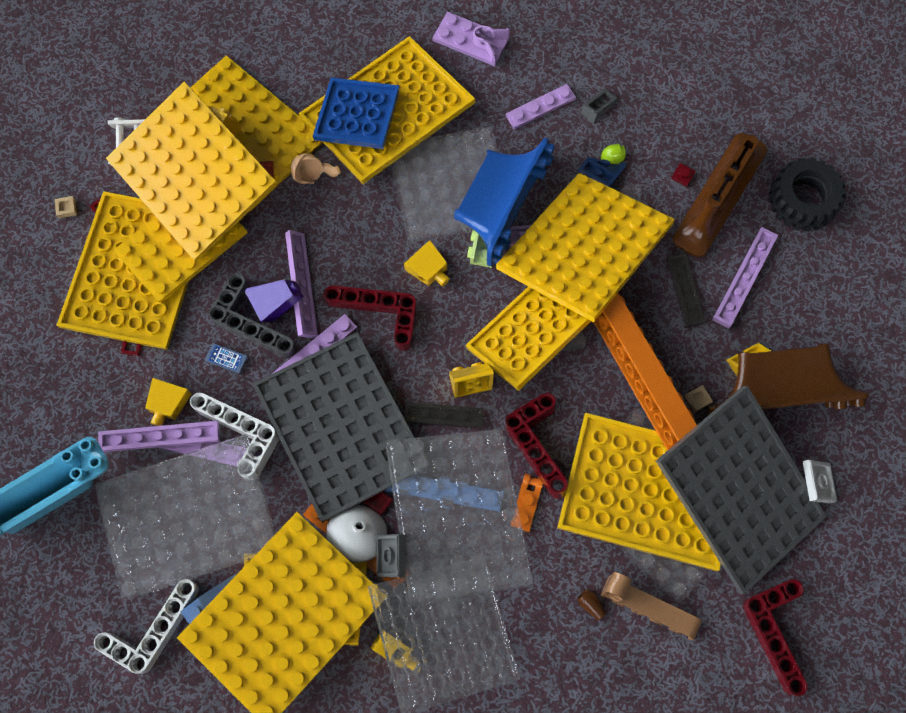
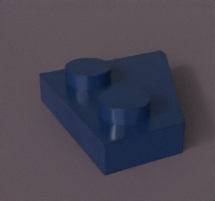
(601, 170)

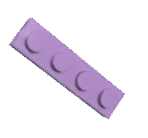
(540, 106)

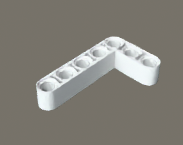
(240, 426)
(154, 632)

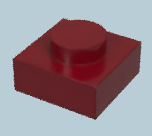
(683, 174)

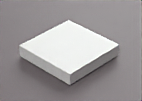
(819, 481)

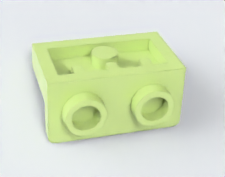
(478, 252)

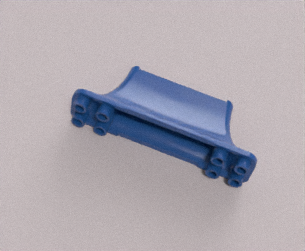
(500, 193)

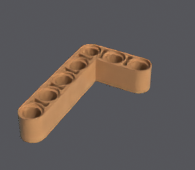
(623, 594)

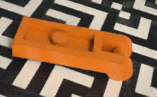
(528, 501)

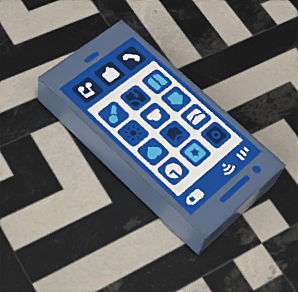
(226, 358)

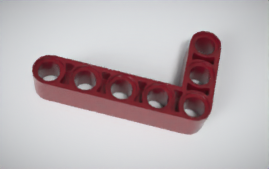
(378, 305)
(534, 446)
(774, 633)

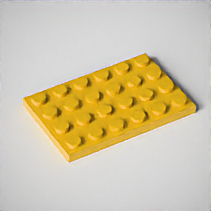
(161, 260)
(526, 336)

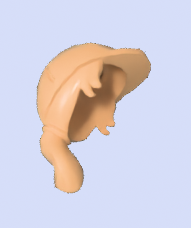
(308, 168)

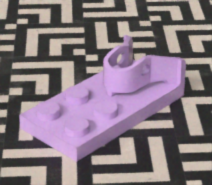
(472, 38)

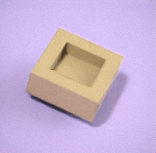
(65, 207)
(698, 398)

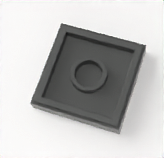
(390, 555)

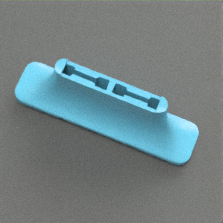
(51, 484)

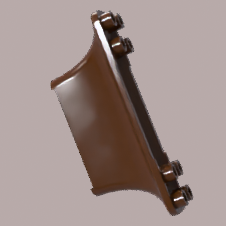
(708, 215)
(794, 379)

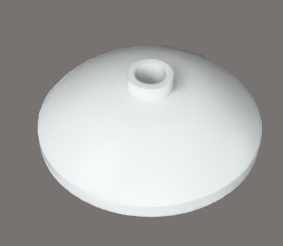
(355, 543)

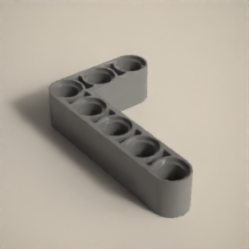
(246, 324)

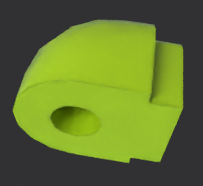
(614, 153)

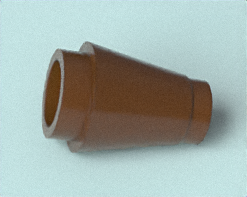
(591, 604)

